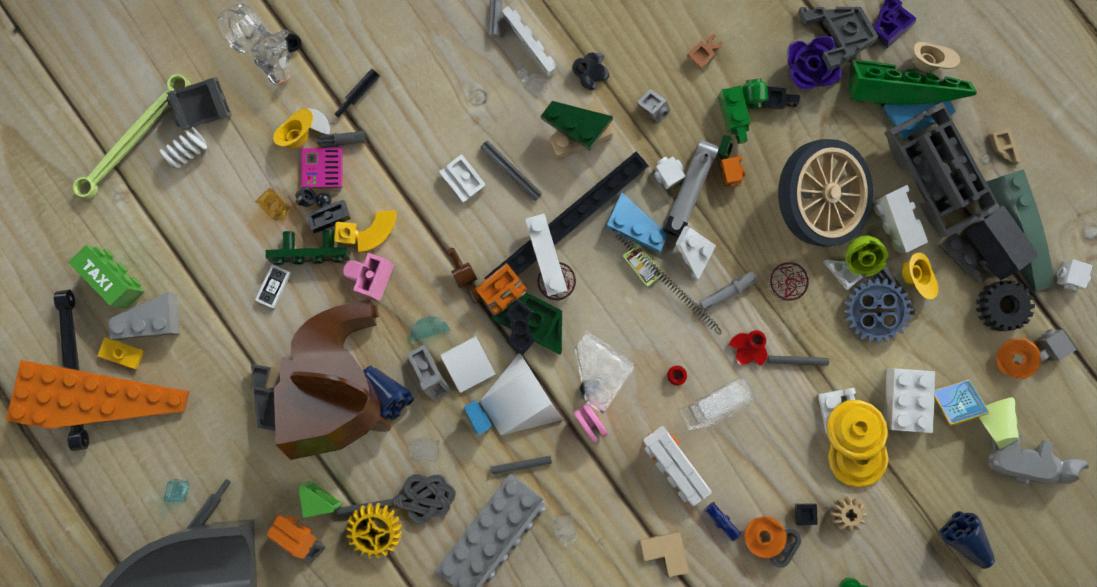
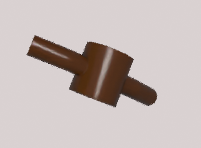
(464, 275)

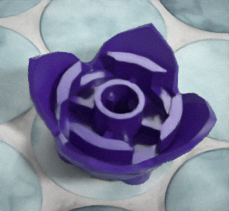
(801, 54)

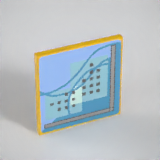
(960, 402)

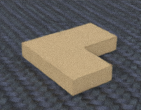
(669, 547)

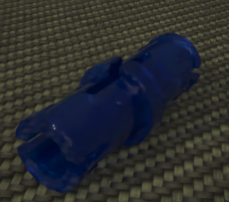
(722, 519)

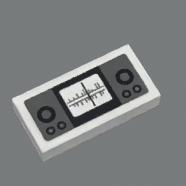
(273, 286)

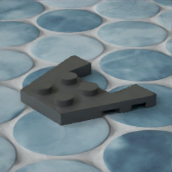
(848, 28)
(263, 397)

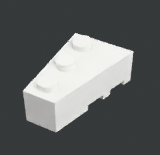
(900, 221)

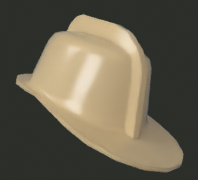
(932, 57)

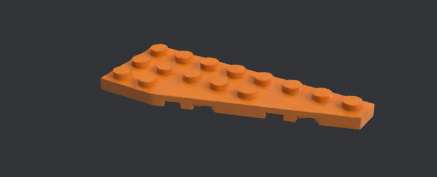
(67, 397)

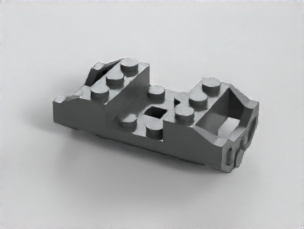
(941, 184)

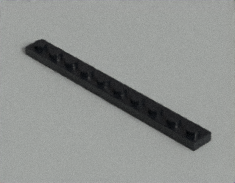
(579, 210)

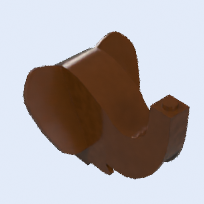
(323, 391)

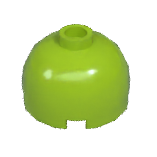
(866, 255)

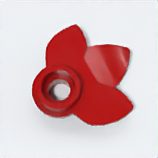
(747, 350)

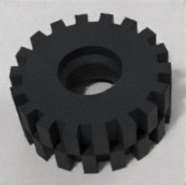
(991, 309)

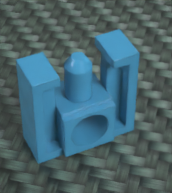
(477, 418)

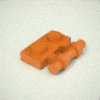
(498, 284)

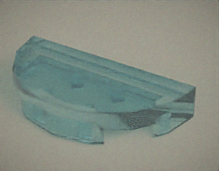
(428, 327)

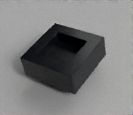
(806, 514)

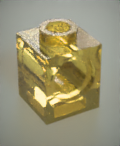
(266, 200)

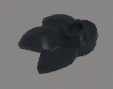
(593, 71)

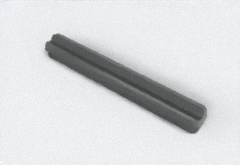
(511, 170)

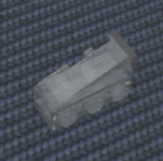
(717, 405)

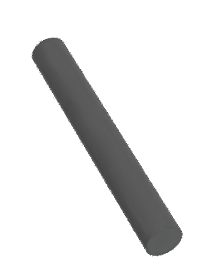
(798, 360)
(521, 465)

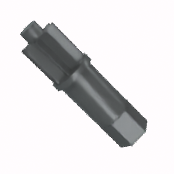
(336, 140)

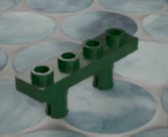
(315, 255)

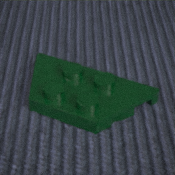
(544, 323)

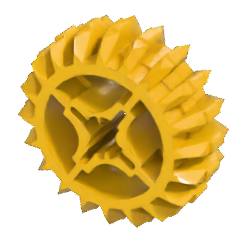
(359, 535)

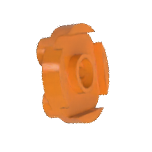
(1022, 347)
(754, 540)

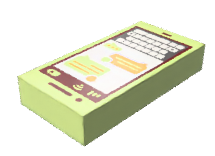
(639, 268)

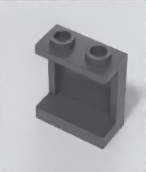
(198, 103)

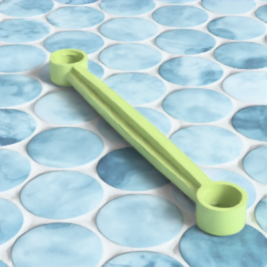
(127, 141)

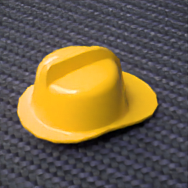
(295, 130)
(920, 276)

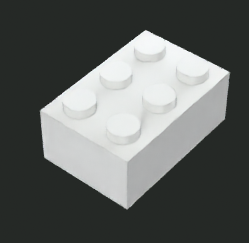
(909, 400)

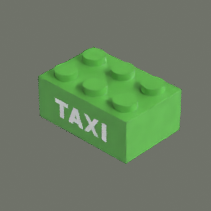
(106, 276)

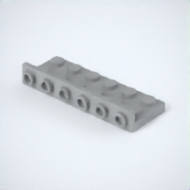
(492, 534)

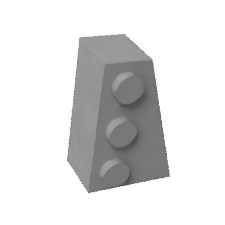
(149, 319)

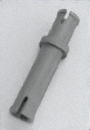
(728, 291)

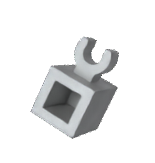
(1055, 345)

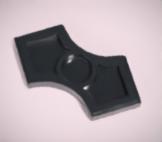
(519, 317)

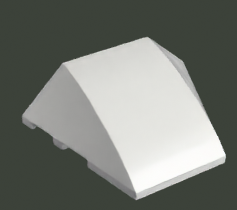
(518, 400)

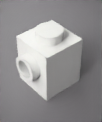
(669, 172)
(1074, 275)

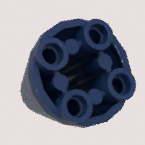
(391, 394)
(969, 538)

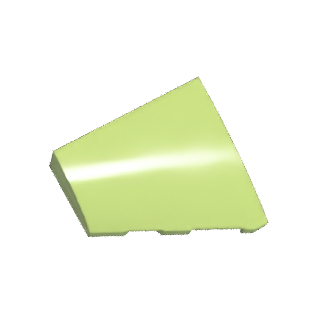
(1001, 422)

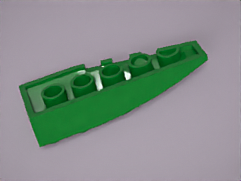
(886, 84)

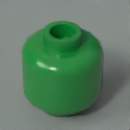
(755, 92)

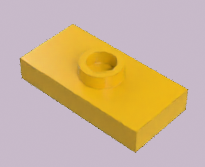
(121, 353)

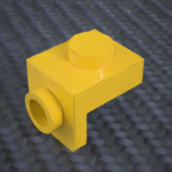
(345, 233)

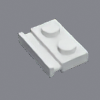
(462, 178)

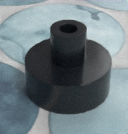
(293, 41)
(305, 196)

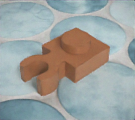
(703, 53)

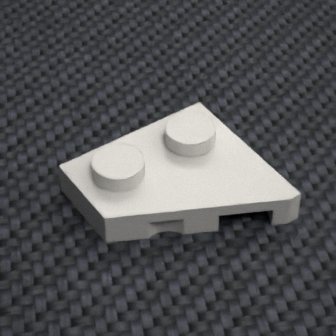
(695, 250)

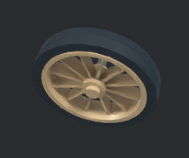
(825, 192)

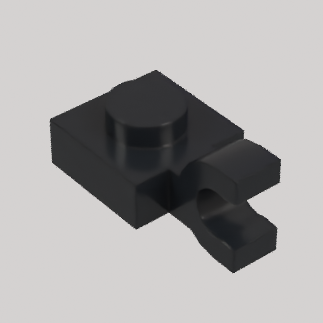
(778, 98)

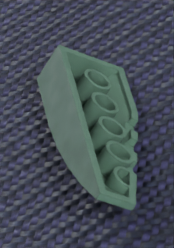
(1016, 195)

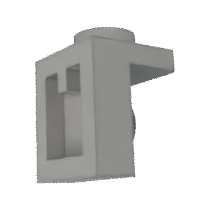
(654, 106)

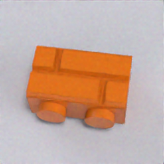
(290, 536)

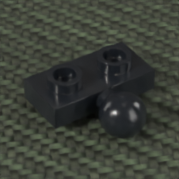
(327, 214)

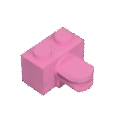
(369, 277)

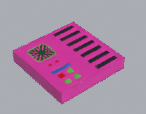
(322, 167)

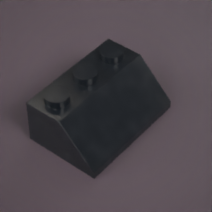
(1002, 243)

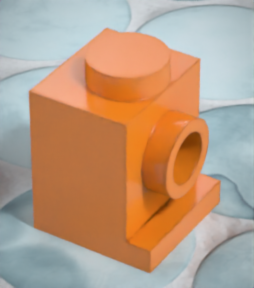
(732, 172)

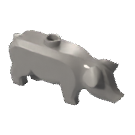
(1034, 465)

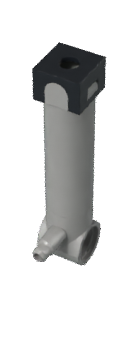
(690, 188)

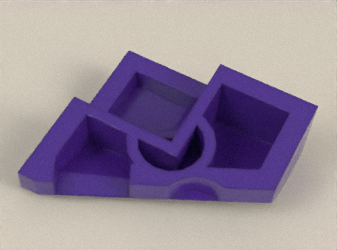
(893, 22)

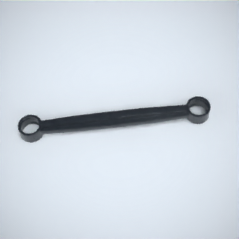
(64, 303)

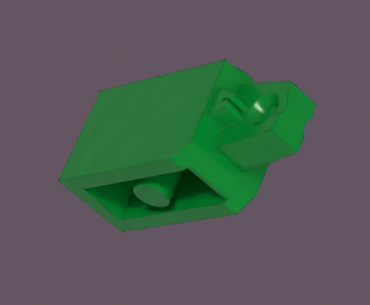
(735, 112)

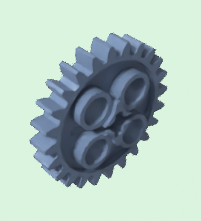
(877, 327)

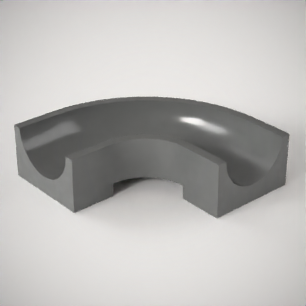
(193, 557)

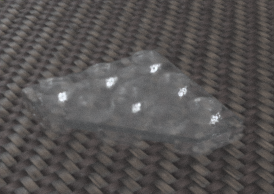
(601, 370)

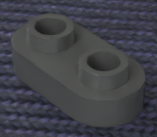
(789, 550)

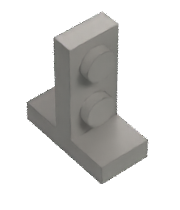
(428, 373)

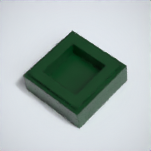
(725, 147)

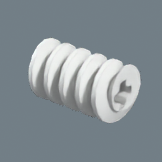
(184, 149)

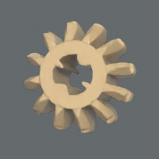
(854, 519)

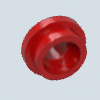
(683, 375)

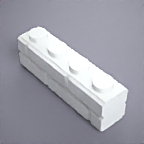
(677, 466)

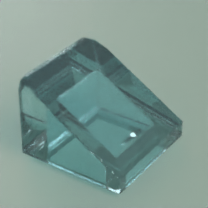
(176, 491)

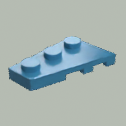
(902, 112)
(636, 225)

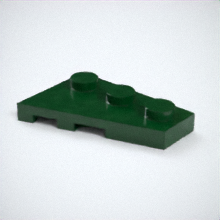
(577, 123)

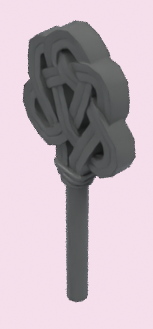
(398, 502)

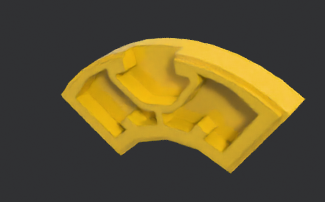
(378, 231)

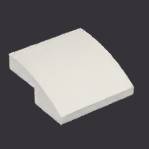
(468, 364)

